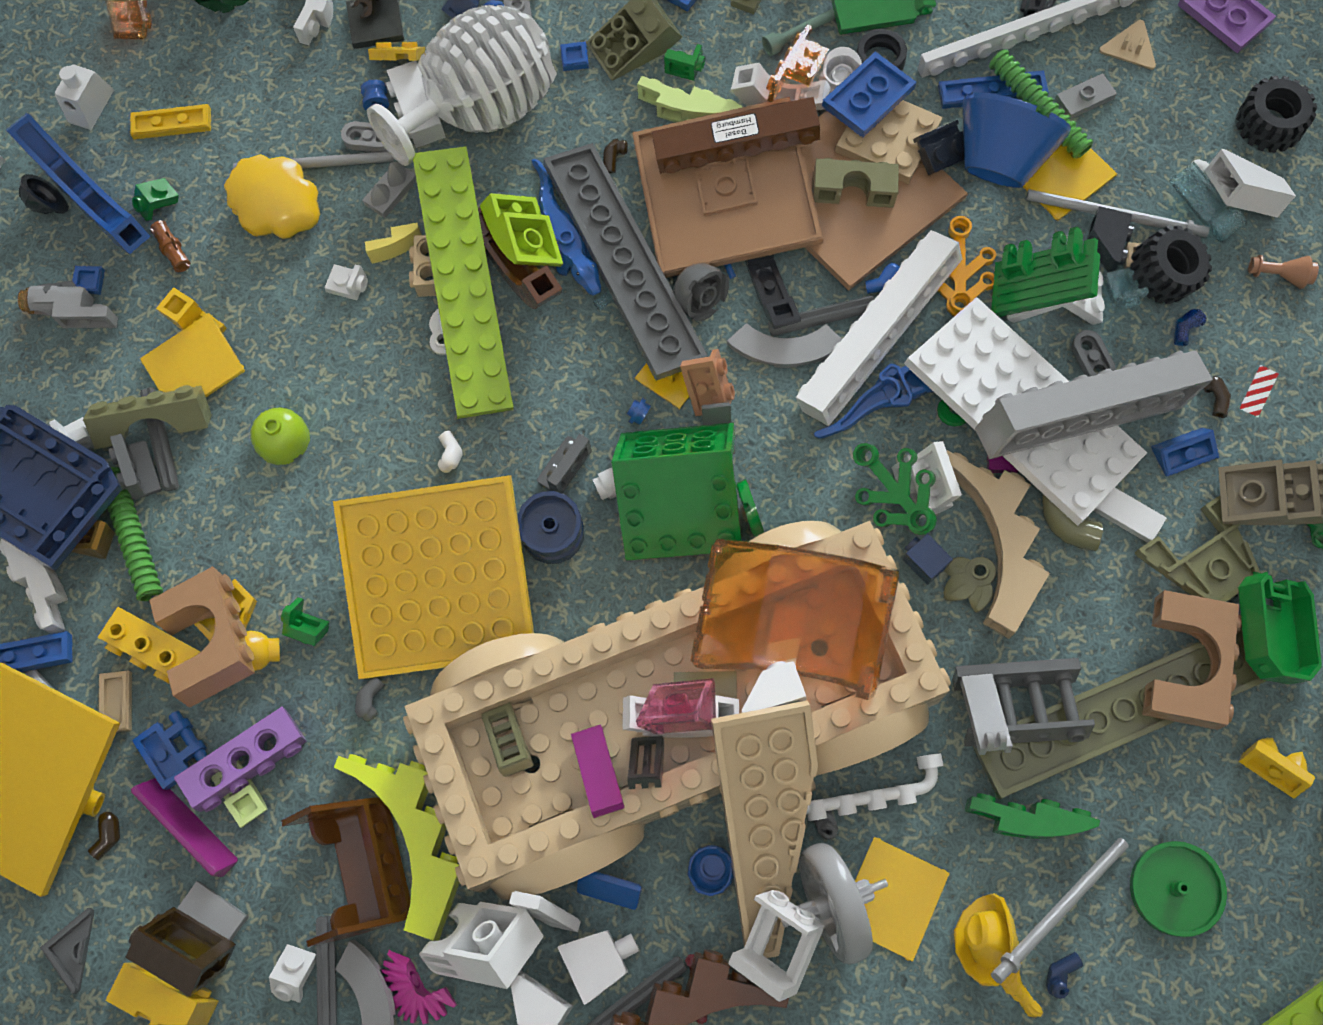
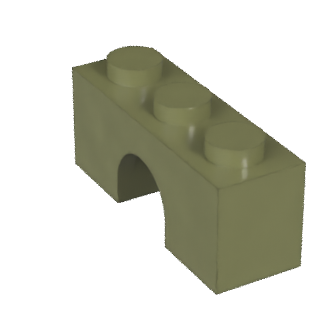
(876, 180)

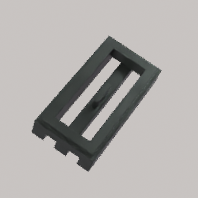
(646, 777)

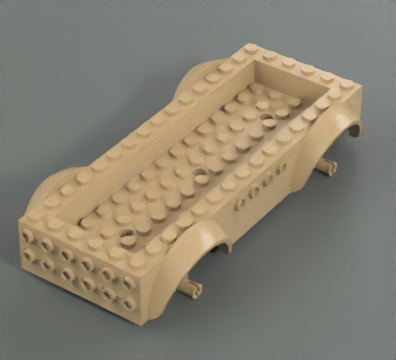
(538, 826)

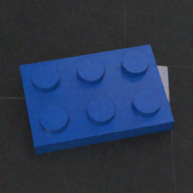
(868, 94)

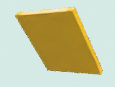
(1070, 177)
(194, 358)
(904, 907)

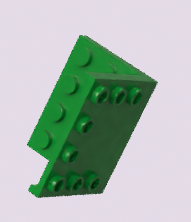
(676, 490)

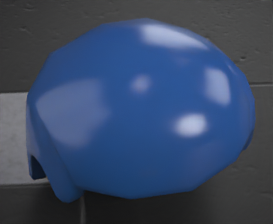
(710, 870)

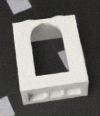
(761, 970)

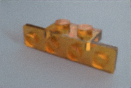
(799, 64)

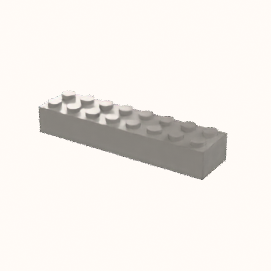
(1091, 403)

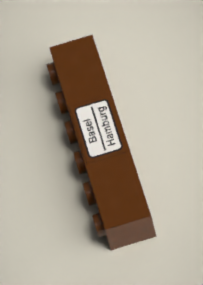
(736, 135)

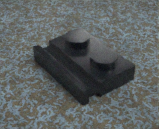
(941, 147)

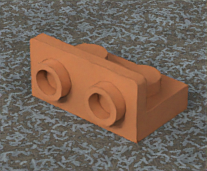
(707, 381)

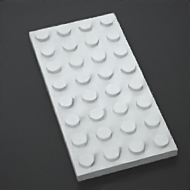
(980, 360)

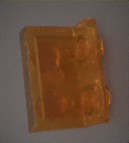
(128, 18)

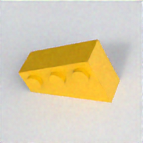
(157, 1001)

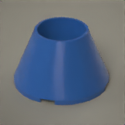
(1008, 138)

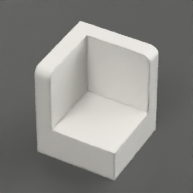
(75, 431)

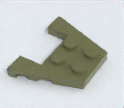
(1211, 569)

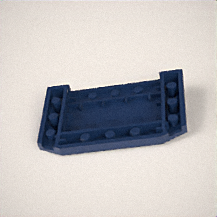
(48, 488)

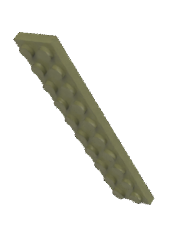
(1116, 715)

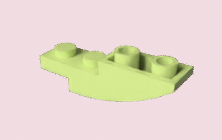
(679, 106)

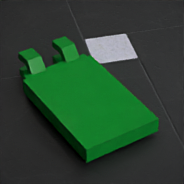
(876, 14)

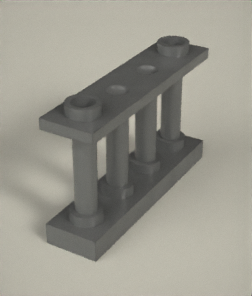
(1033, 675)

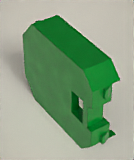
(1280, 638)

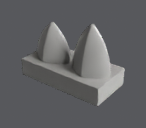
(390, 189)

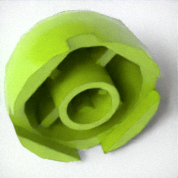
(279, 435)

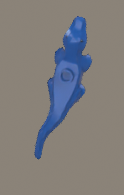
(570, 244)
(893, 389)

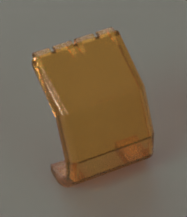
(795, 603)

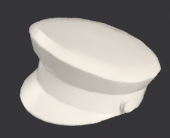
(839, 65)

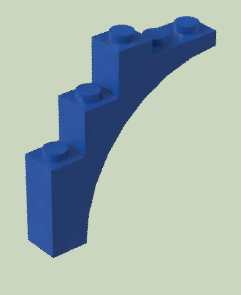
(77, 185)

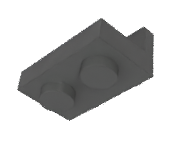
(136, 467)

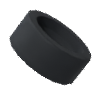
(887, 39)

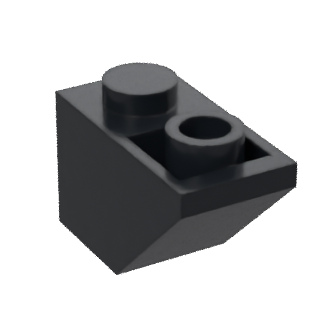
(1112, 231)

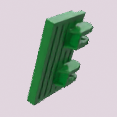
(1050, 279)

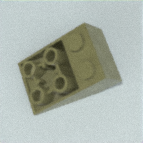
(633, 37)

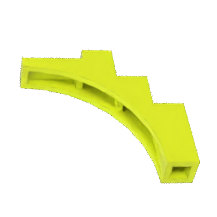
(432, 877)

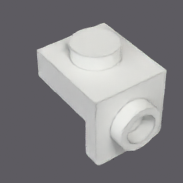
(291, 973)

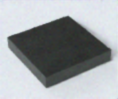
(381, 26)

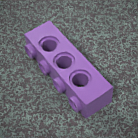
(196, 779)

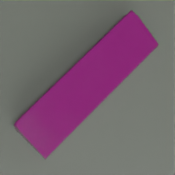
(185, 827)

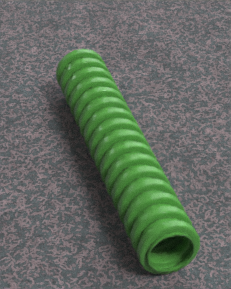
(1030, 92)
(134, 545)

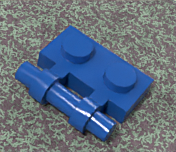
(161, 752)

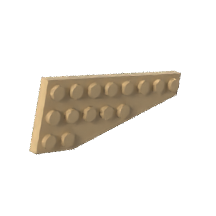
(766, 787)

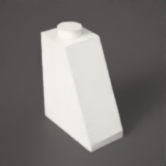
(1248, 185)

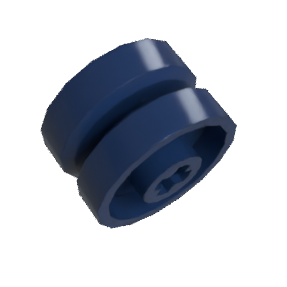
(565, 522)

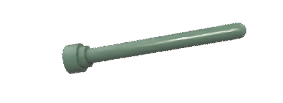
(775, 42)

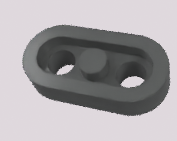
(1094, 358)

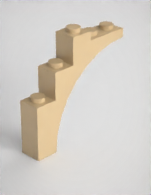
(1012, 535)

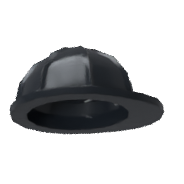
(41, 195)

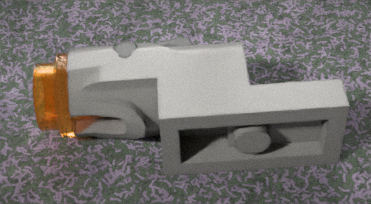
(67, 305)

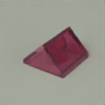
(679, 707)

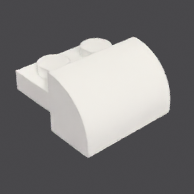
(946, 486)

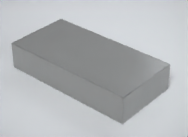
(212, 911)

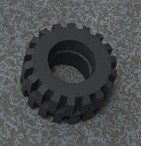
(1281, 96)
(1186, 256)

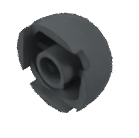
(700, 290)

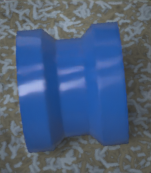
(374, 93)

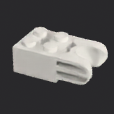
(486, 945)

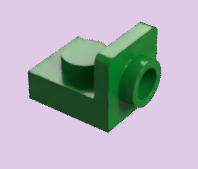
(683, 64)

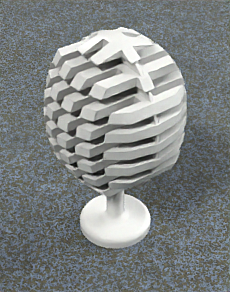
(476, 76)

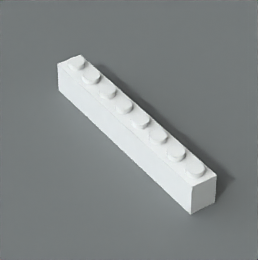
(879, 327)

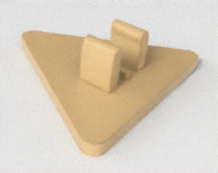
(1131, 46)

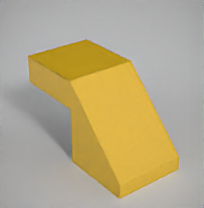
(182, 310)

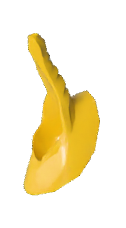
(982, 938)

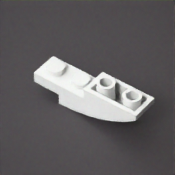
(41, 587)

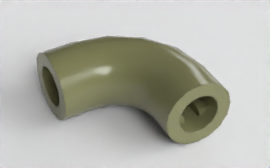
(1084, 536)

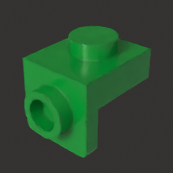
(153, 195)
(302, 625)

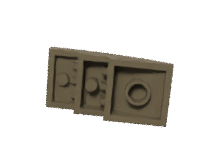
(1272, 493)

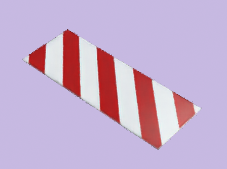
(1259, 391)

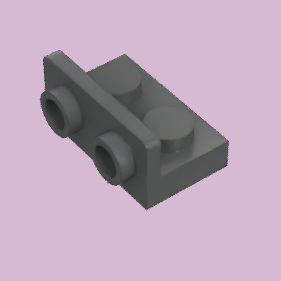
(565, 463)

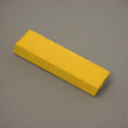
(170, 121)

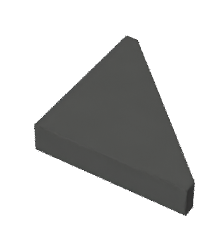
(69, 950)

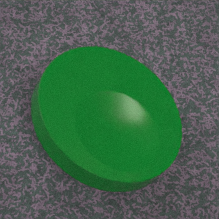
(1178, 889)

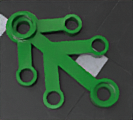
(898, 491)

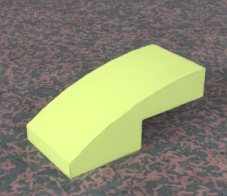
(245, 804)

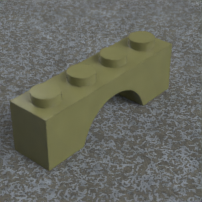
(183, 409)

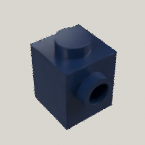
(926, 558)

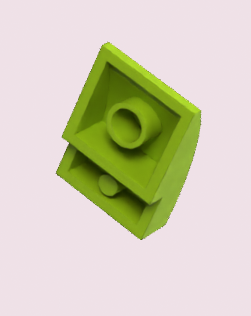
(521, 230)

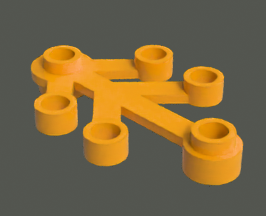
(963, 272)

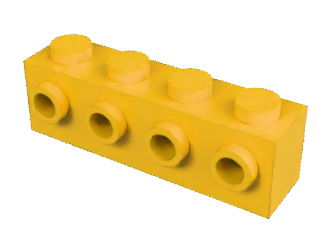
(144, 643)

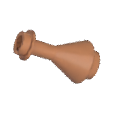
(1296, 271)

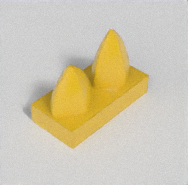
(1283, 772)

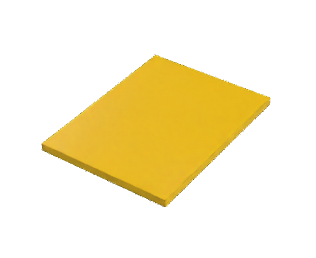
(46, 775)

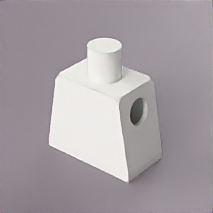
(82, 95)
(597, 962)

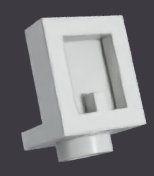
(347, 281)

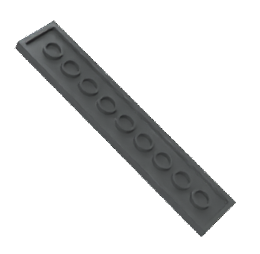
(624, 260)

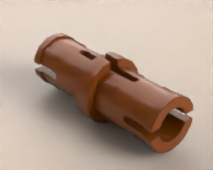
(170, 246)

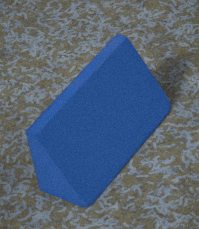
(1186, 451)
(610, 889)

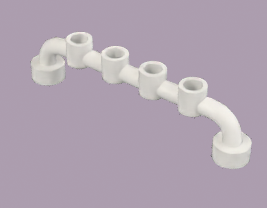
(877, 798)

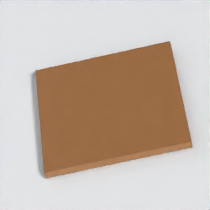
(728, 207)
(863, 236)

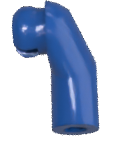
(877, 284)

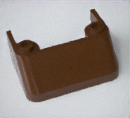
(367, 862)

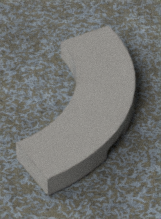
(784, 351)
(368, 984)

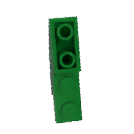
(1042, 821)

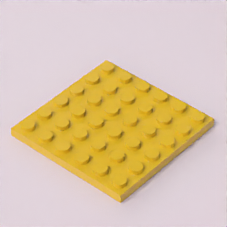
(431, 573)

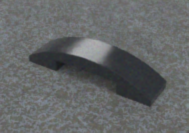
(771, 292)

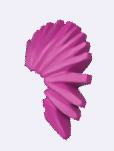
(411, 991)

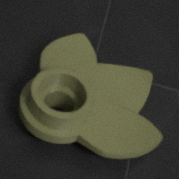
(967, 584)

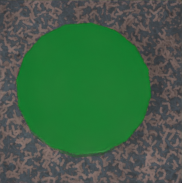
(750, 508)

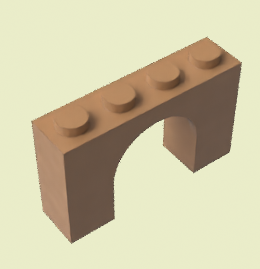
(1216, 627)
(227, 655)

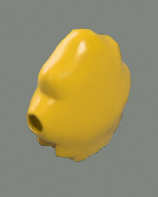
(272, 197)

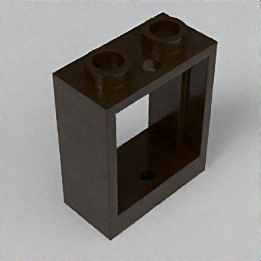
(189, 935)

